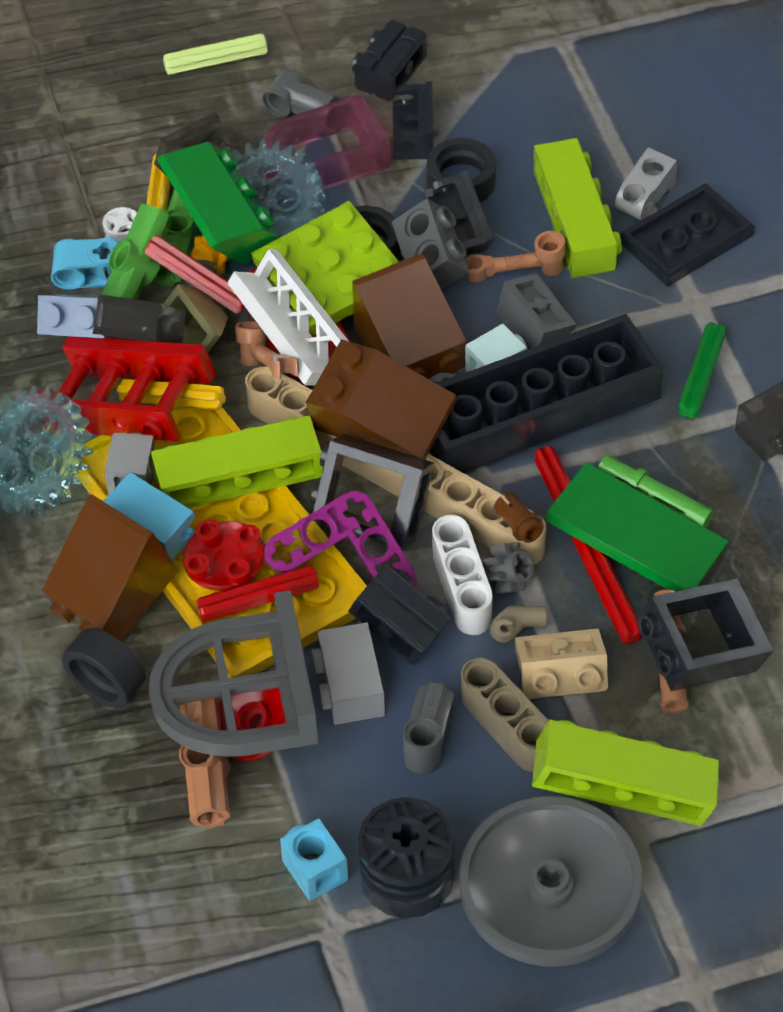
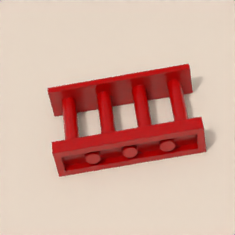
(133, 360)

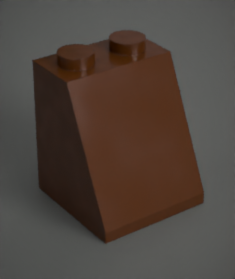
(408, 318)
(107, 571)

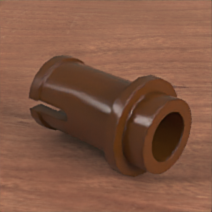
(525, 525)

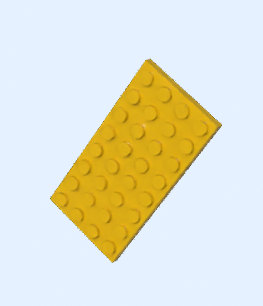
(271, 513)

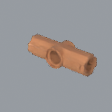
(207, 780)

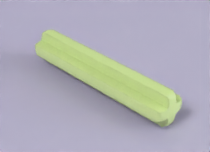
(215, 54)

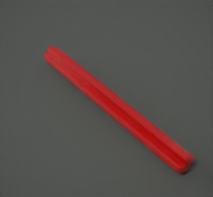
(596, 562)

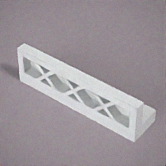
(283, 327)

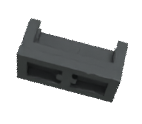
(533, 311)

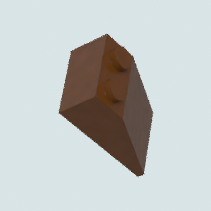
(378, 401)

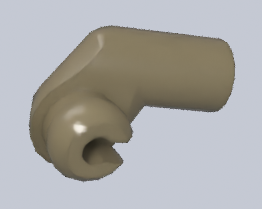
(515, 619)

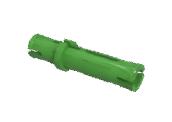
(656, 490)

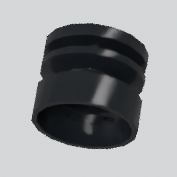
(411, 878)

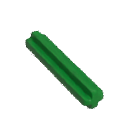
(701, 370)

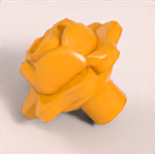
(203, 251)

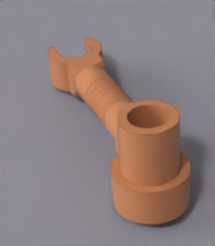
(548, 255)
(255, 353)

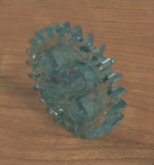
(293, 168)
(34, 449)

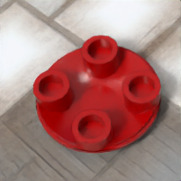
(223, 554)

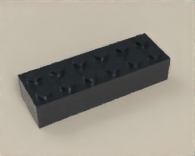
(547, 393)

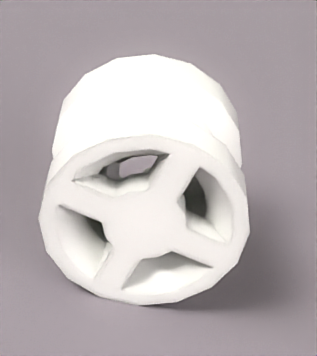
(118, 223)

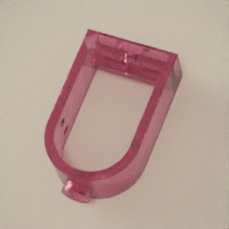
(330, 119)

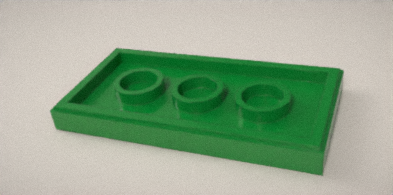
(636, 530)

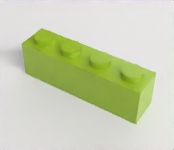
(576, 207)
(239, 462)
(625, 772)

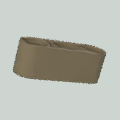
(501, 697)

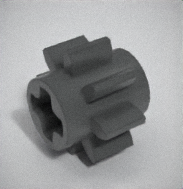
(508, 567)

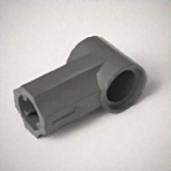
(292, 94)
(427, 727)

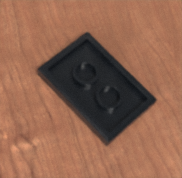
(686, 234)

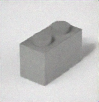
(350, 674)

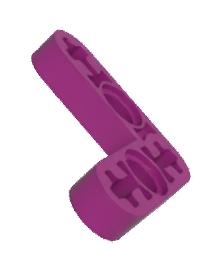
(340, 529)

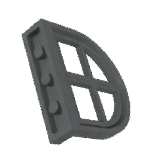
(289, 677)

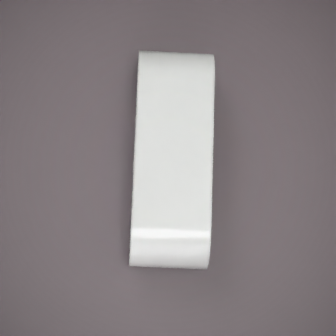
(457, 554)

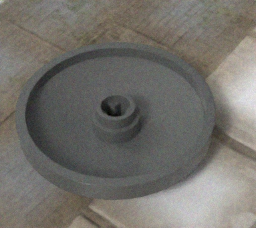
(550, 881)

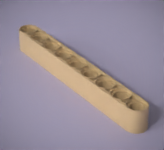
(448, 491)

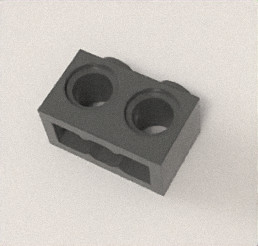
(431, 231)

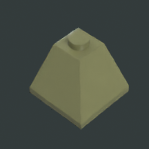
(204, 316)

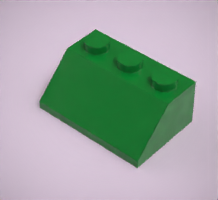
(219, 200)

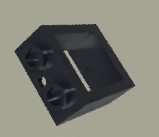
(413, 491)
(735, 619)

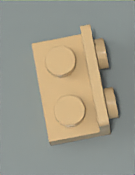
(562, 663)

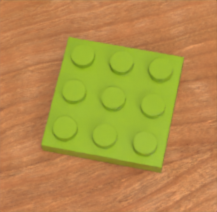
(329, 257)

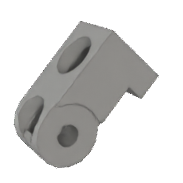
(646, 185)

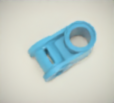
(81, 263)

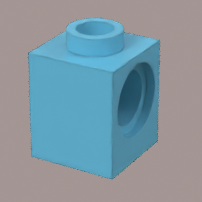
(319, 874)

